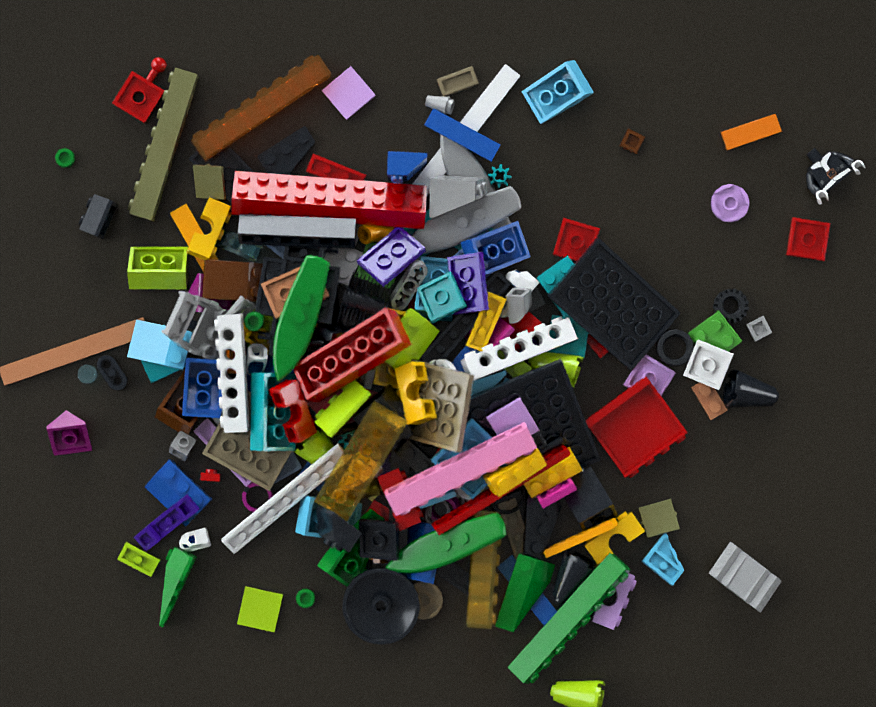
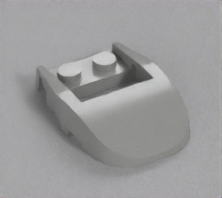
(204, 336)

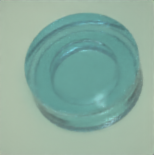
(87, 374)

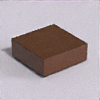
(632, 141)

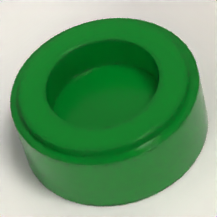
(65, 158)
(254, 321)
(305, 598)

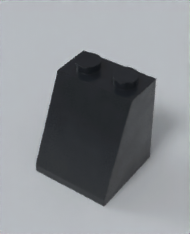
(389, 399)
(590, 501)

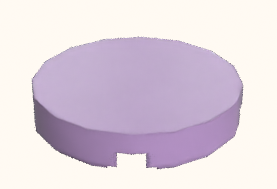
(730, 203)

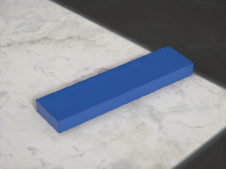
(462, 135)
(542, 608)

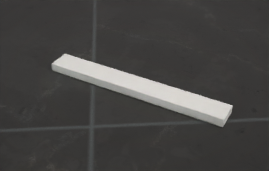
(473, 119)
(283, 500)

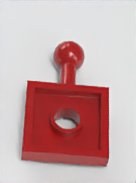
(151, 92)

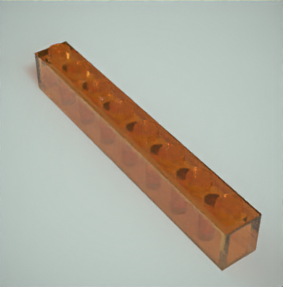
(260, 108)

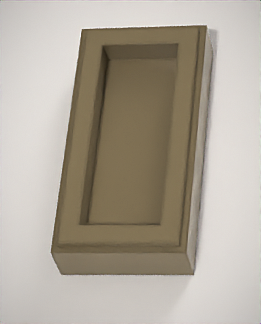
(457, 81)

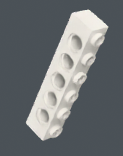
(235, 323)
(564, 334)

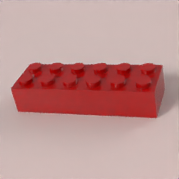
(351, 355)

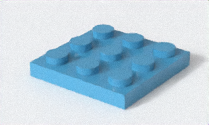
(473, 436)

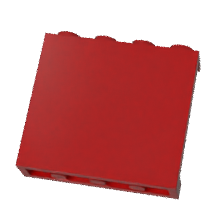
(636, 427)

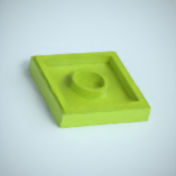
(260, 609)

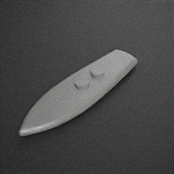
(461, 162)
(467, 220)

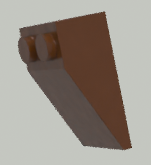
(231, 280)
(171, 409)

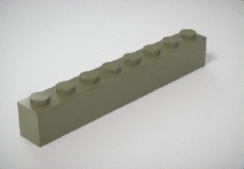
(164, 144)

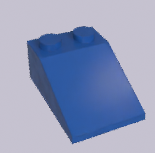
(499, 247)
(201, 388)

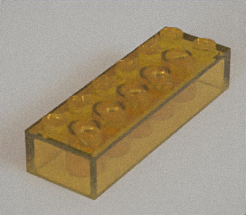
(360, 460)
(482, 583)

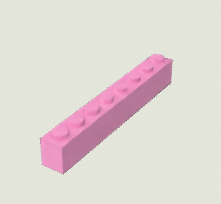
(460, 469)

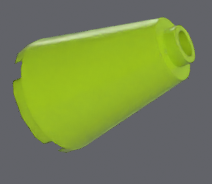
(570, 363)
(314, 446)
(578, 693)

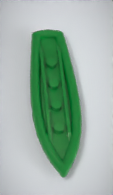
(299, 315)
(436, 550)

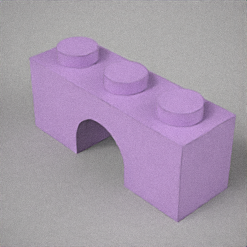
(610, 614)

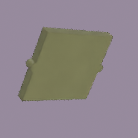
(209, 181)
(659, 518)

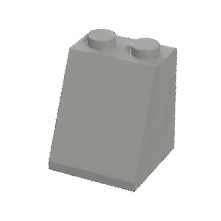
(454, 191)

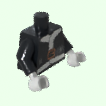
(828, 171)

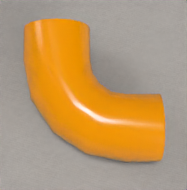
(373, 233)

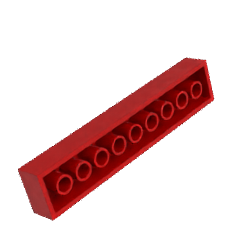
(330, 197)

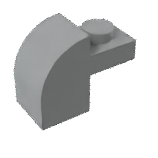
(517, 304)

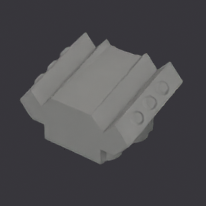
(745, 577)

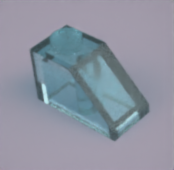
(231, 243)

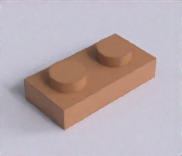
(709, 400)

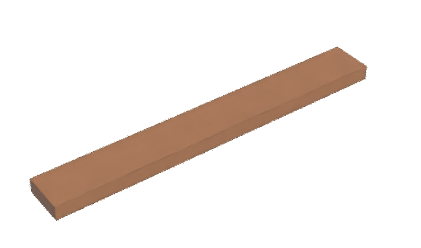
(68, 353)

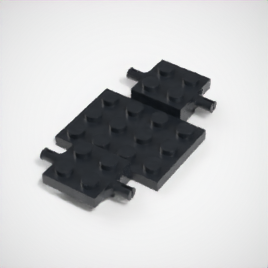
(291, 260)

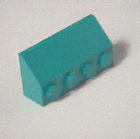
(266, 419)

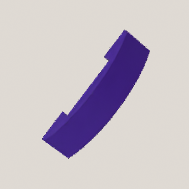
(166, 522)

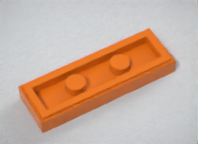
(751, 132)

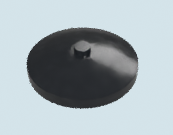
(381, 605)

